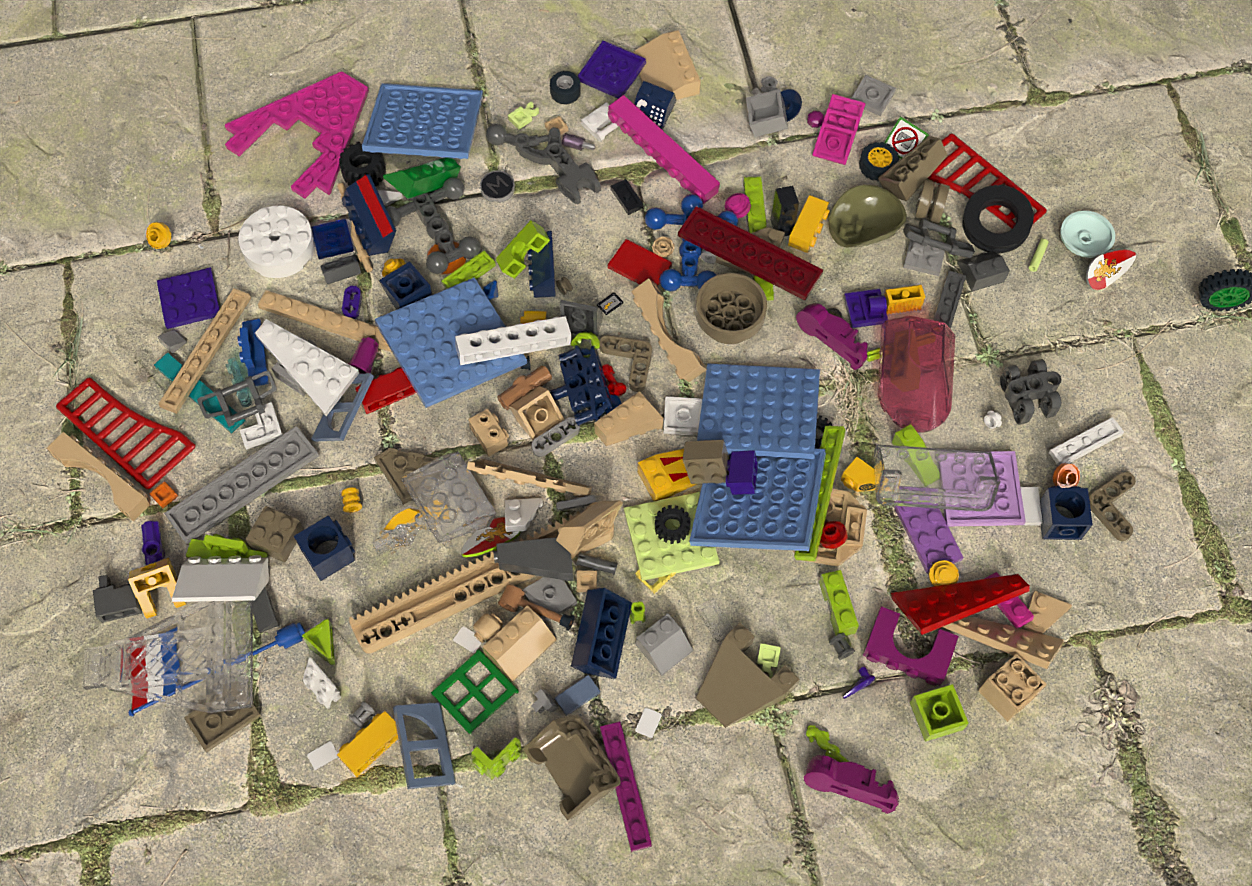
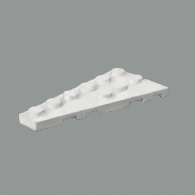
(313, 369)

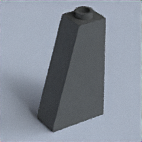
(536, 558)

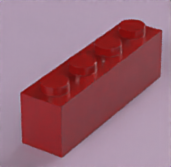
(386, 390)

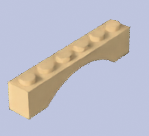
(651, 301)
(125, 497)

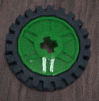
(1226, 290)

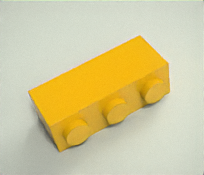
(809, 224)
(369, 743)

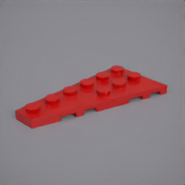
(945, 604)

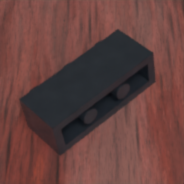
(784, 209)

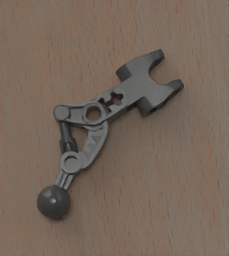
(571, 175)

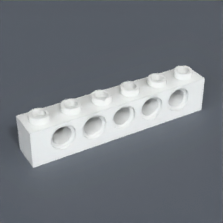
(506, 347)

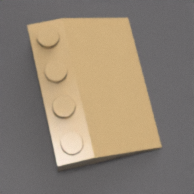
(669, 65)

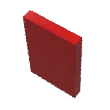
(638, 263)

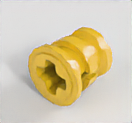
(351, 500)

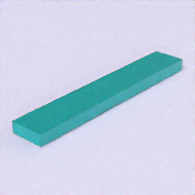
(170, 368)

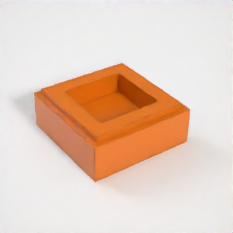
(163, 495)

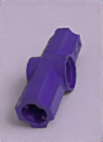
(152, 540)

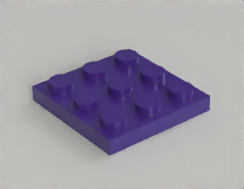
(611, 69)
(188, 298)

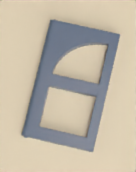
(324, 429)
(432, 716)

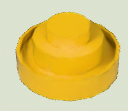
(158, 235)
(392, 265)
(943, 573)

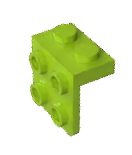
(496, 767)

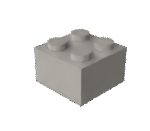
(767, 113)

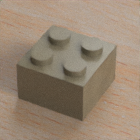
(706, 461)
(274, 533)

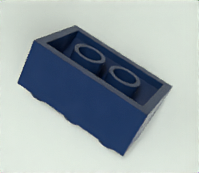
(542, 270)

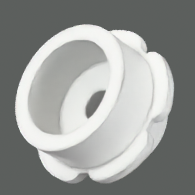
(992, 419)

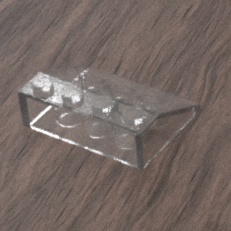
(449, 497)

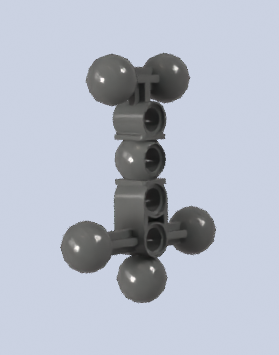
(437, 261)

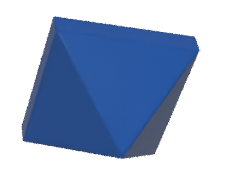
(491, 290)

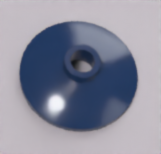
(792, 103)

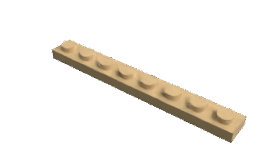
(321, 318)
(204, 351)

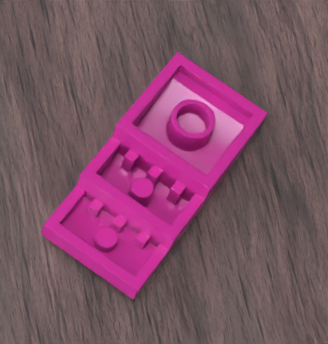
(838, 129)

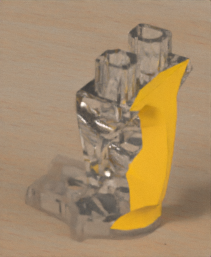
(402, 532)

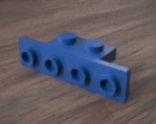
(252, 351)

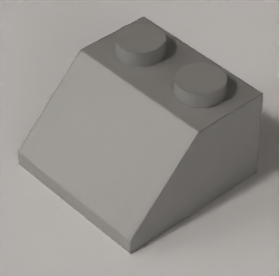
(664, 644)

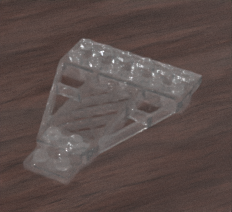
(227, 660)

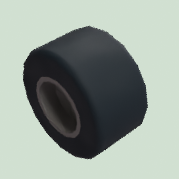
(565, 87)

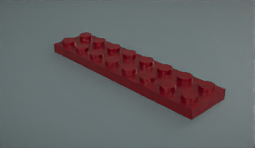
(750, 253)

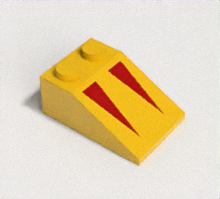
(664, 474)

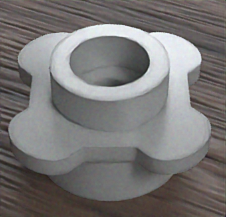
(768, 84)

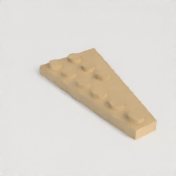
(524, 476)

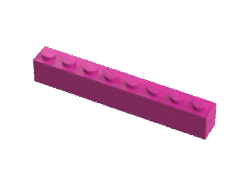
(663, 149)

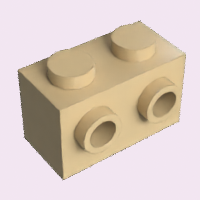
(488, 432)

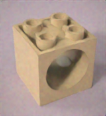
(1012, 687)

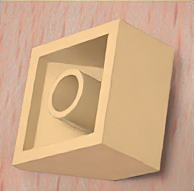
(536, 412)

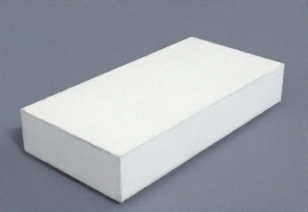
(1031, 505)

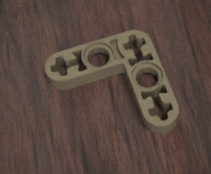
(637, 356)
(1106, 500)

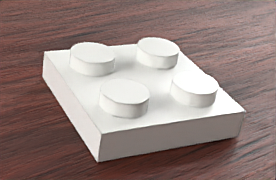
(682, 415)

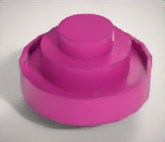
(738, 204)

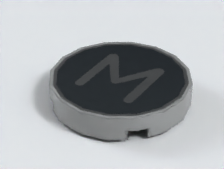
(497, 186)

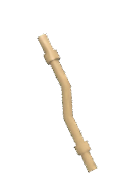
(362, 254)

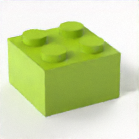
(939, 712)

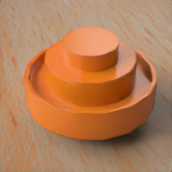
(1066, 475)

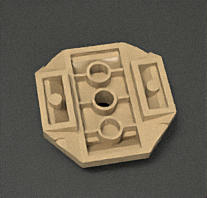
(848, 511)

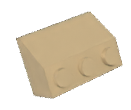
(588, 526)
(519, 643)

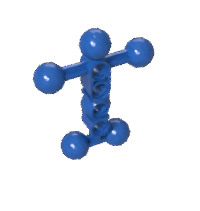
(671, 279)

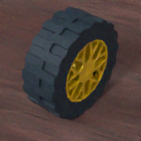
(877, 159)

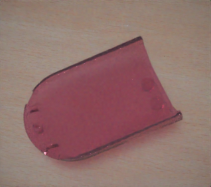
(916, 372)

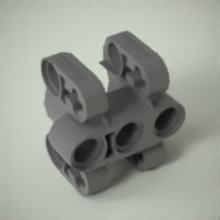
(1020, 394)

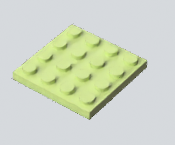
(654, 555)

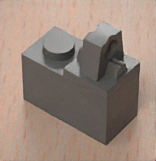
(114, 602)

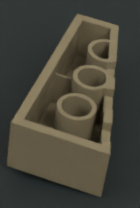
(914, 168)

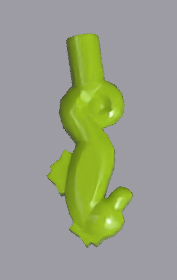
(822, 741)

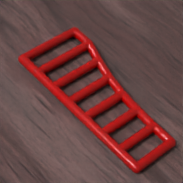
(988, 168)
(126, 413)

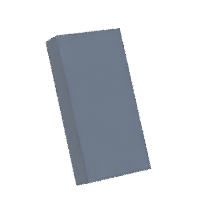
(577, 695)

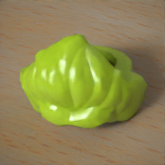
(588, 336)

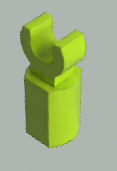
(637, 612)

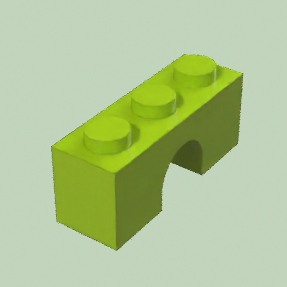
(512, 257)
(842, 612)

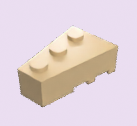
(627, 420)

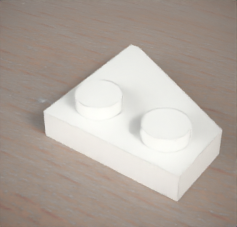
(520, 513)

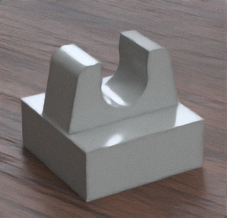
(544, 702)

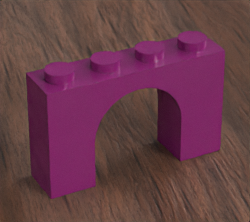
(929, 668)

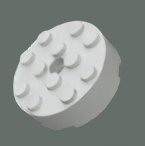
(276, 241)

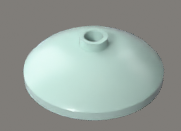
(1092, 228)

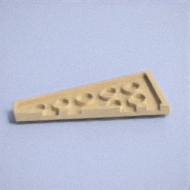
(1029, 645)

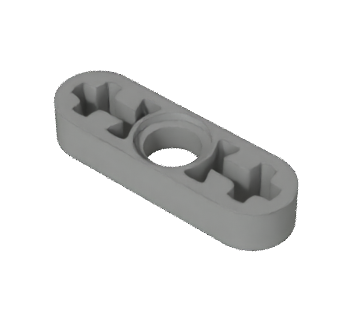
(541, 440)

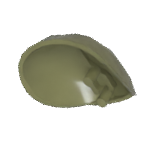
(865, 216)

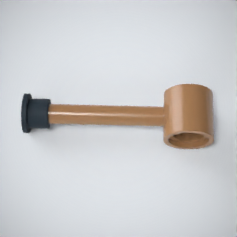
(513, 598)

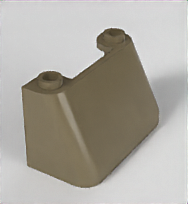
(574, 763)

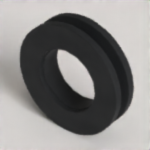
(1000, 196)

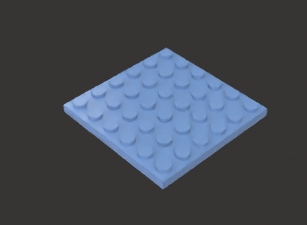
(423, 121)
(425, 341)
(761, 409)
(772, 518)

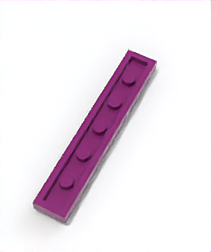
(627, 791)

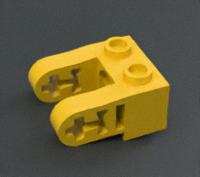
(151, 577)

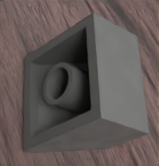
(984, 270)

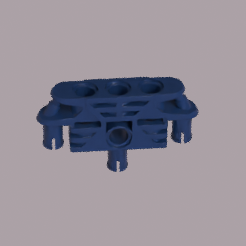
(577, 391)

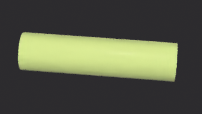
(1038, 255)

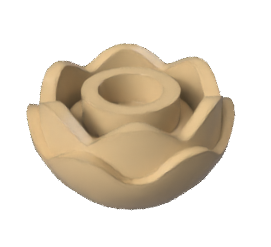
(663, 242)

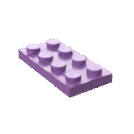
(929, 535)

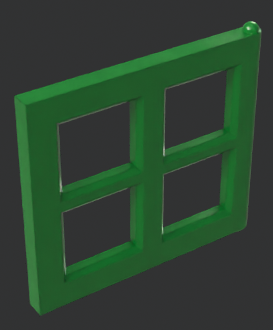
(474, 691)

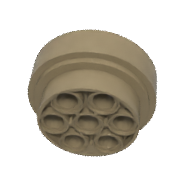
(738, 291)

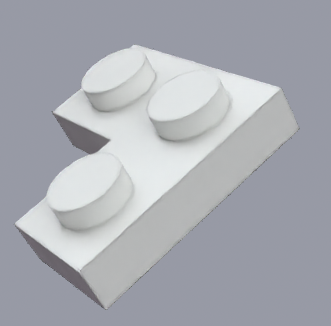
(265, 431)

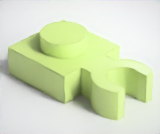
(522, 117)
(768, 657)

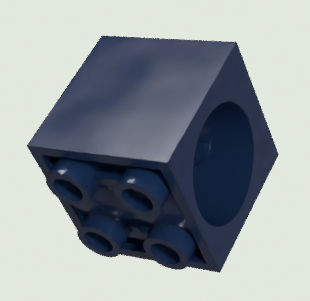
(1060, 527)
(318, 533)

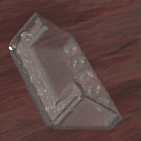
(935, 478)

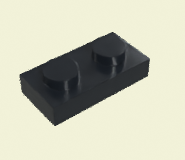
(627, 196)

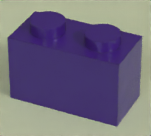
(742, 472)

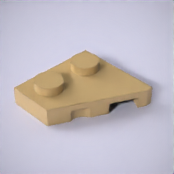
(1045, 611)

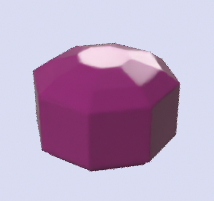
(815, 119)

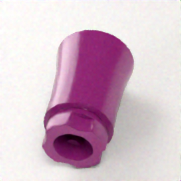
(364, 355)

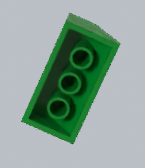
(423, 177)

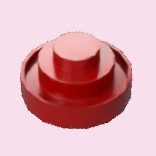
(833, 535)

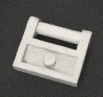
(597, 120)

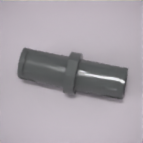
(597, 563)

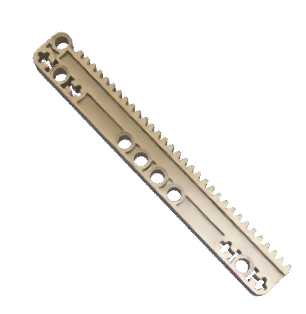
(440, 600)

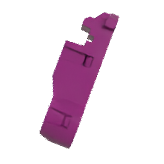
(833, 332)
(850, 781)

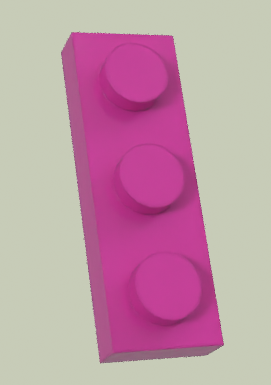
(1014, 609)

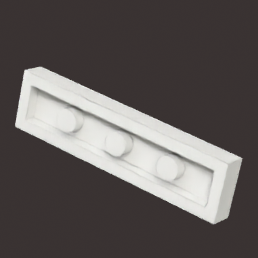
(1086, 442)

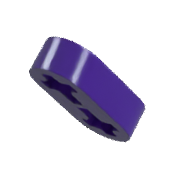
(356, 302)

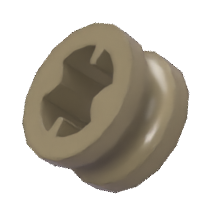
(564, 285)

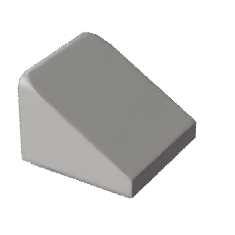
(172, 341)

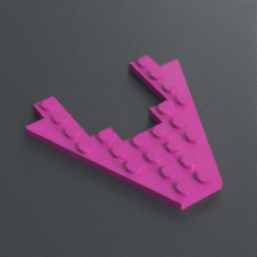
(327, 107)

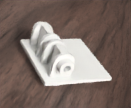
(320, 684)

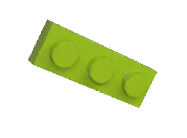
(472, 269)

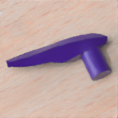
(862, 683)

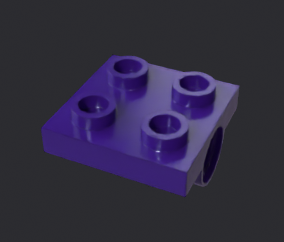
(866, 308)

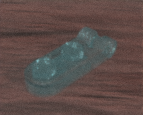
(243, 395)

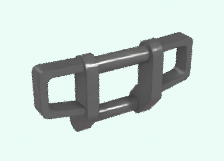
(952, 246)
(249, 382)

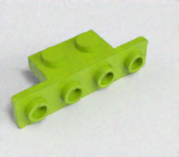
(220, 546)

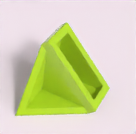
(321, 641)

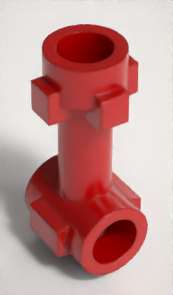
(614, 387)

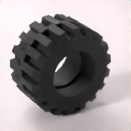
(356, 156)

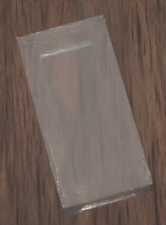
(714, 619)

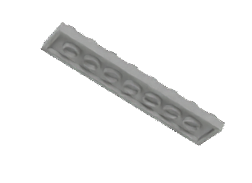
(241, 485)

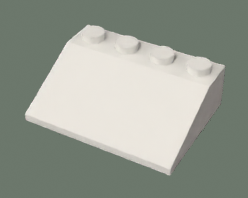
(221, 579)

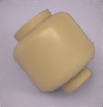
(487, 627)

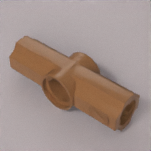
(523, 386)

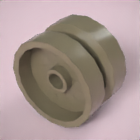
(929, 201)

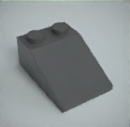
(581, 317)

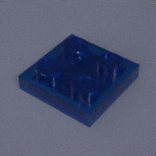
(332, 239)

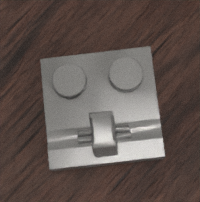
(924, 258)

